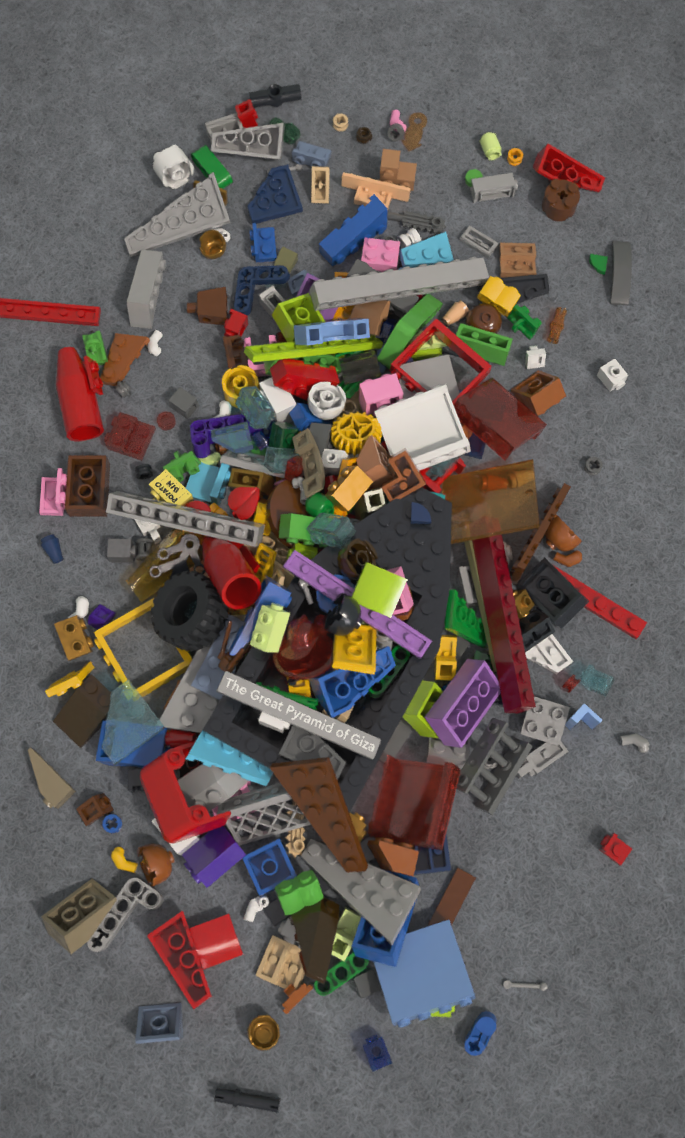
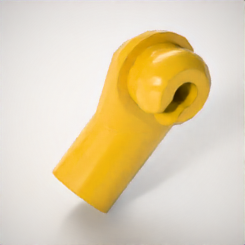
(120, 861)

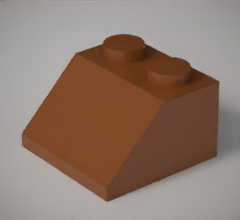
(539, 392)

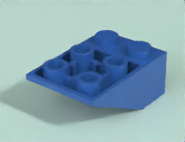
(140, 757)

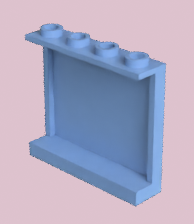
(426, 977)

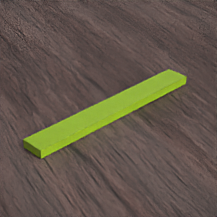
(289, 350)

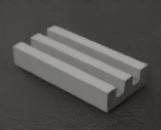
(476, 243)

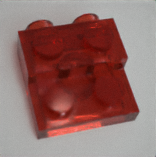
(129, 436)

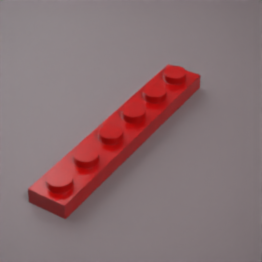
(49, 312)
(608, 609)

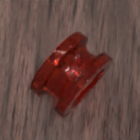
(571, 683)

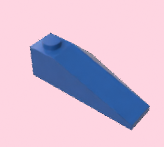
(270, 593)
(341, 688)

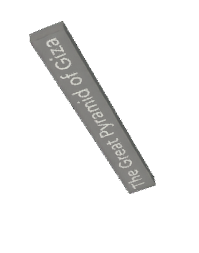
(298, 715)

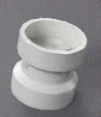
(409, 239)

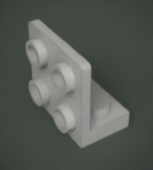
(545, 721)

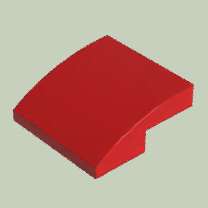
(216, 941)

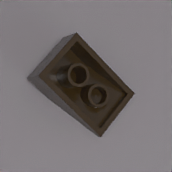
(84, 711)

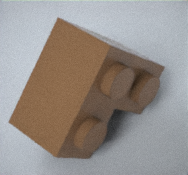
(395, 171)

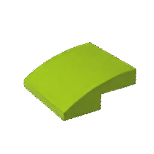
(378, 589)

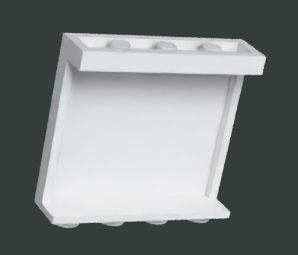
(425, 427)

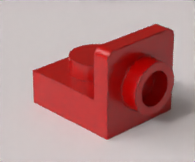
(615, 848)

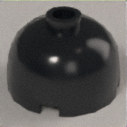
(344, 616)

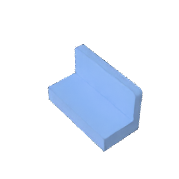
(586, 715)

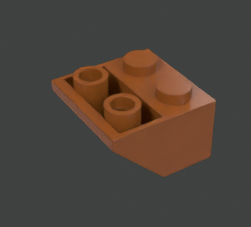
(394, 857)

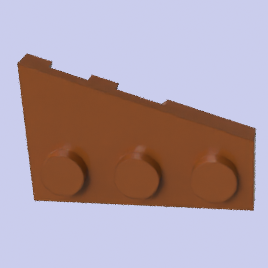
(120, 357)

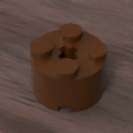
(560, 200)

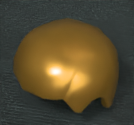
(212, 244)
(263, 1032)

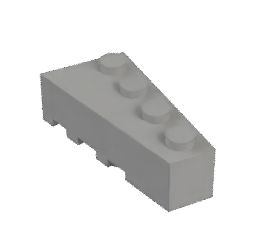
(145, 288)

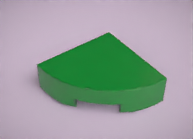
(599, 263)

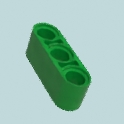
(208, 163)
(386, 681)
(334, 981)

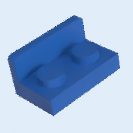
(264, 244)

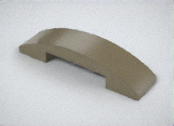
(312, 462)

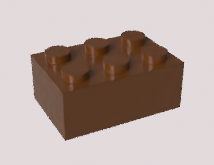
(87, 485)

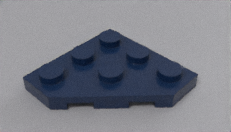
(275, 197)

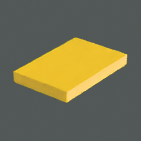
(356, 650)

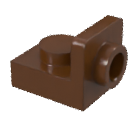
(94, 808)

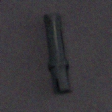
(248, 1100)

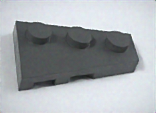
(305, 745)

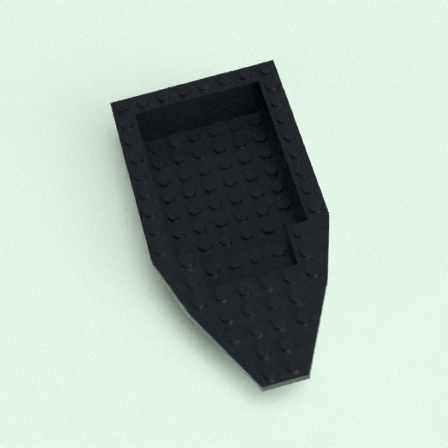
(425, 561)

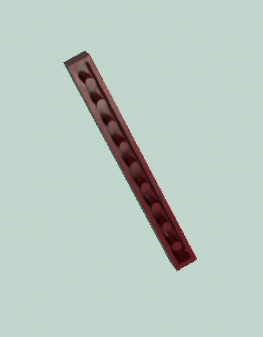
(503, 625)

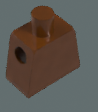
(210, 306)

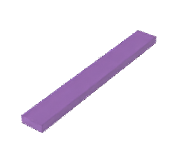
(332, 587)

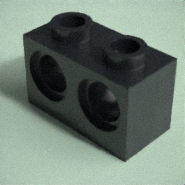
(535, 628)

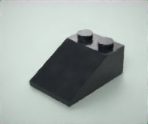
(553, 593)

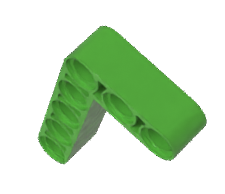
(408, 328)

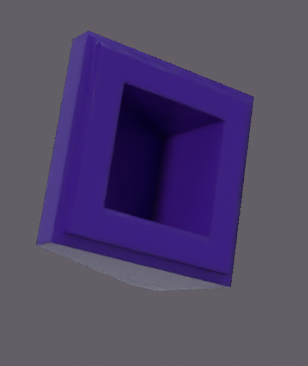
(100, 617)

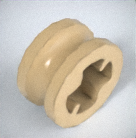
(343, 126)

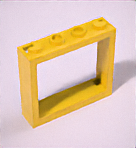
(111, 660)

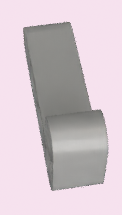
(121, 917)

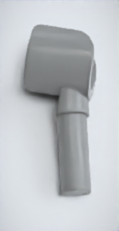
(304, 586)

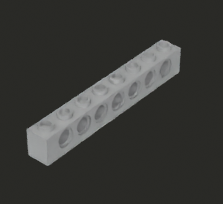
(185, 518)

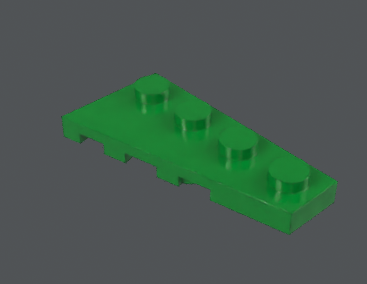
(463, 621)

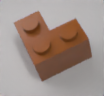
(407, 478)

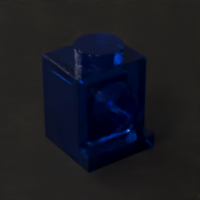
(377, 1061)

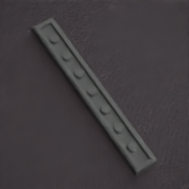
(404, 728)

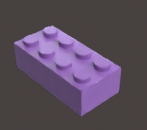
(464, 703)

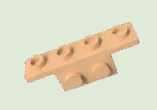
(367, 187)

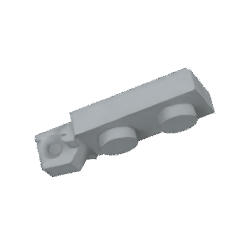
(541, 758)

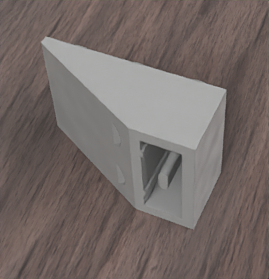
(439, 753)

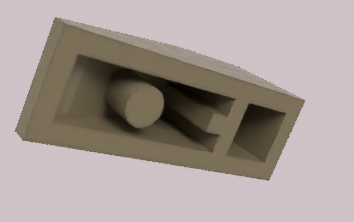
(50, 783)

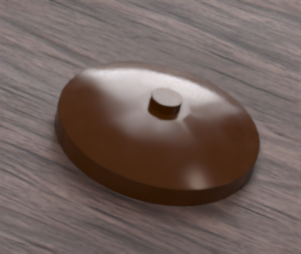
(284, 500)

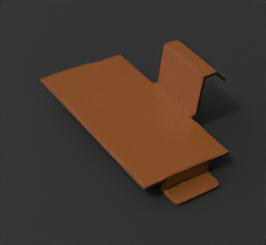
(295, 995)

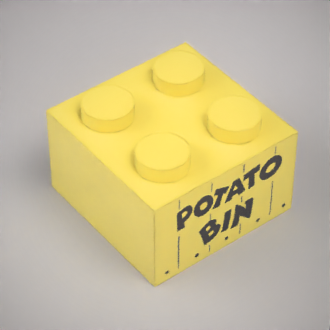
(170, 490)

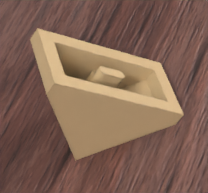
(320, 184)

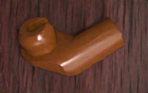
(569, 560)

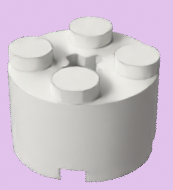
(172, 167)

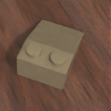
(78, 915)

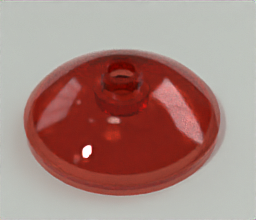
(310, 666)

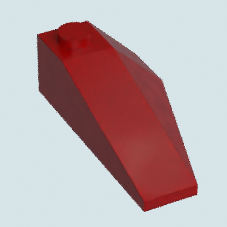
(558, 165)

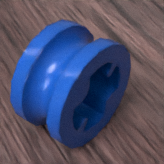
(111, 817)

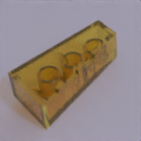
(142, 582)

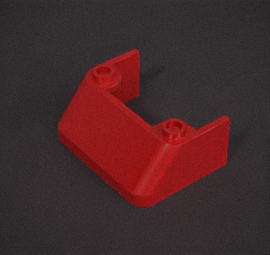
(168, 803)

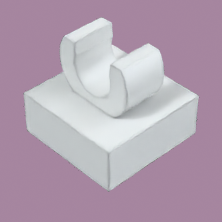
(535, 357)

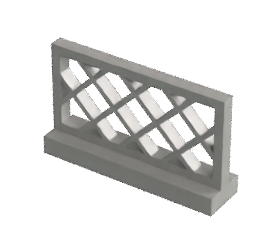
(258, 801)

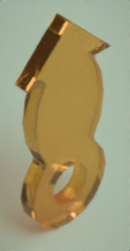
(414, 131)

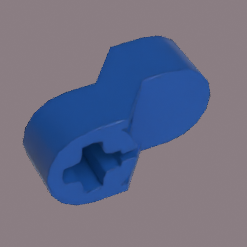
(474, 1041)

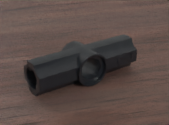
(275, 95)

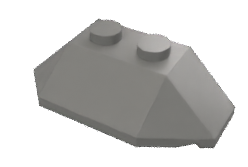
(209, 786)

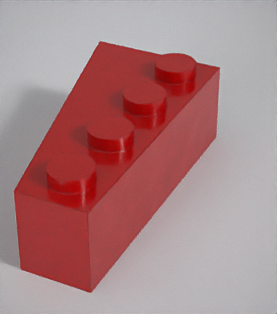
(180, 957)

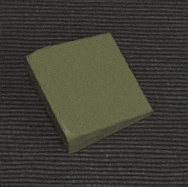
(286, 258)

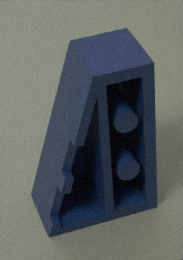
(432, 860)

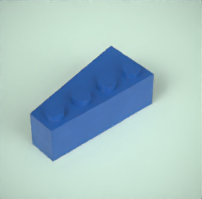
(347, 240)

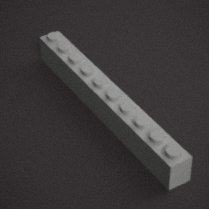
(398, 283)

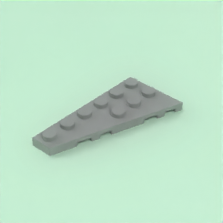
(185, 217)
(190, 707)
(373, 893)

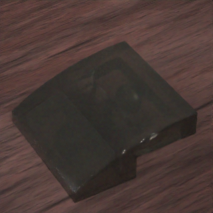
(359, 367)

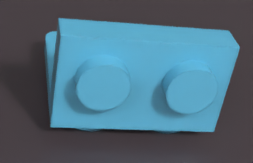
(209, 483)

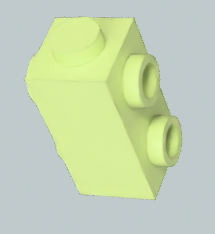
(270, 628)

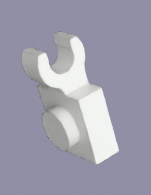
(149, 528)

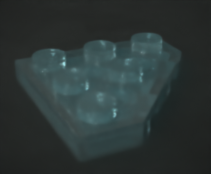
(128, 723)

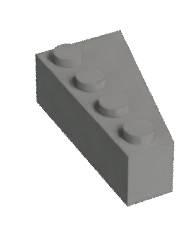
(255, 141)

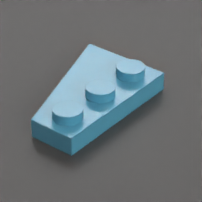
(427, 252)

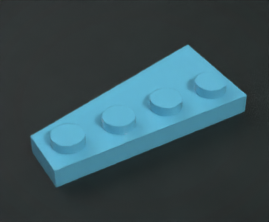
(216, 753)

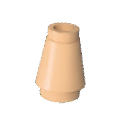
(456, 312)

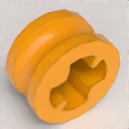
(514, 162)

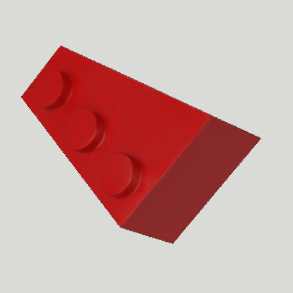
(299, 377)

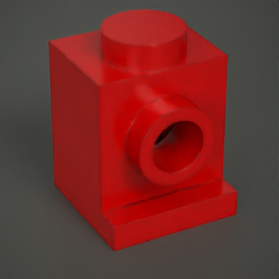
(247, 114)
(236, 324)

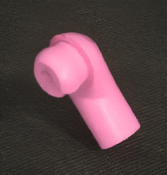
(395, 119)

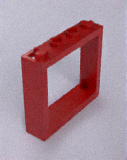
(454, 343)

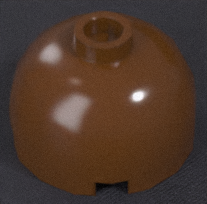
(484, 317)

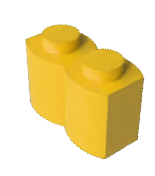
(499, 295)

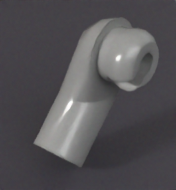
(637, 740)

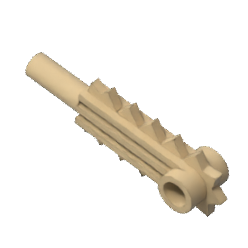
(295, 837)

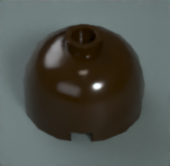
(354, 556)

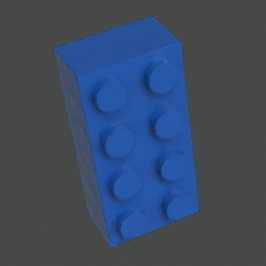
(372, 945)

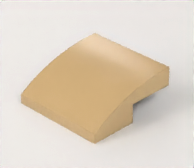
(281, 964)

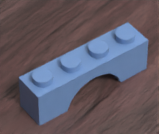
(331, 330)

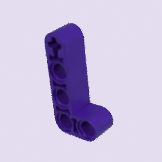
(201, 432)

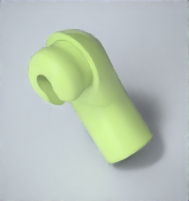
(212, 459)

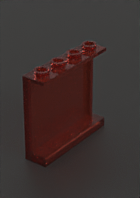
(498, 417)
(414, 802)

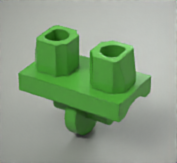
(95, 347)
(182, 464)

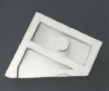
(549, 655)

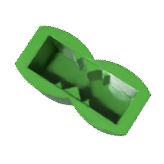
(299, 892)

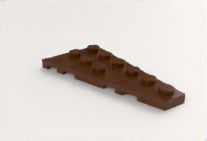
(537, 534)
(320, 799)

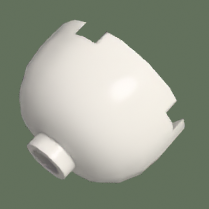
(326, 400)

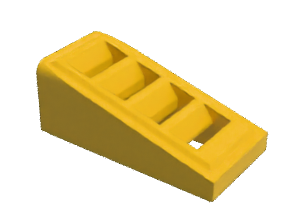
(267, 571)

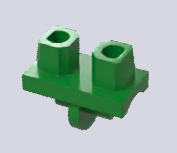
(522, 321)

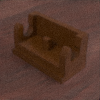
(235, 351)

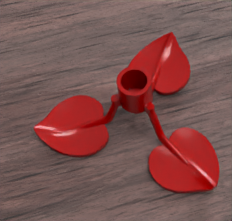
(241, 500)

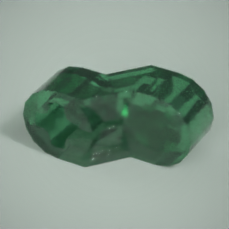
(291, 132)

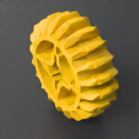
(353, 430)

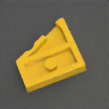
(72, 680)

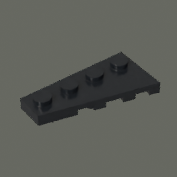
(527, 286)

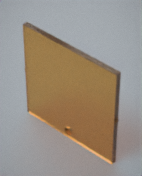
(492, 501)

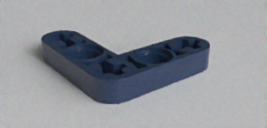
(254, 279)

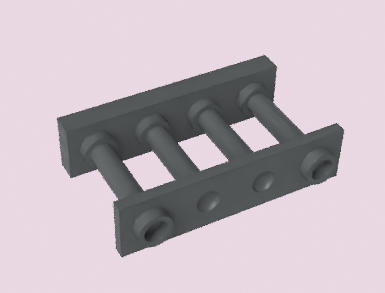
(505, 772)

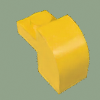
(445, 660)

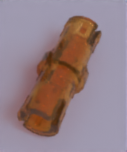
(557, 325)

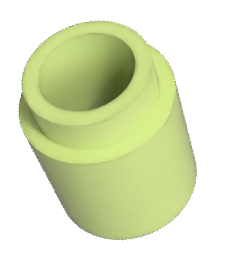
(490, 146)

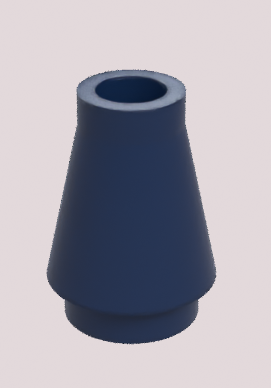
(52, 548)

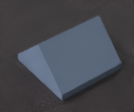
(159, 1023)

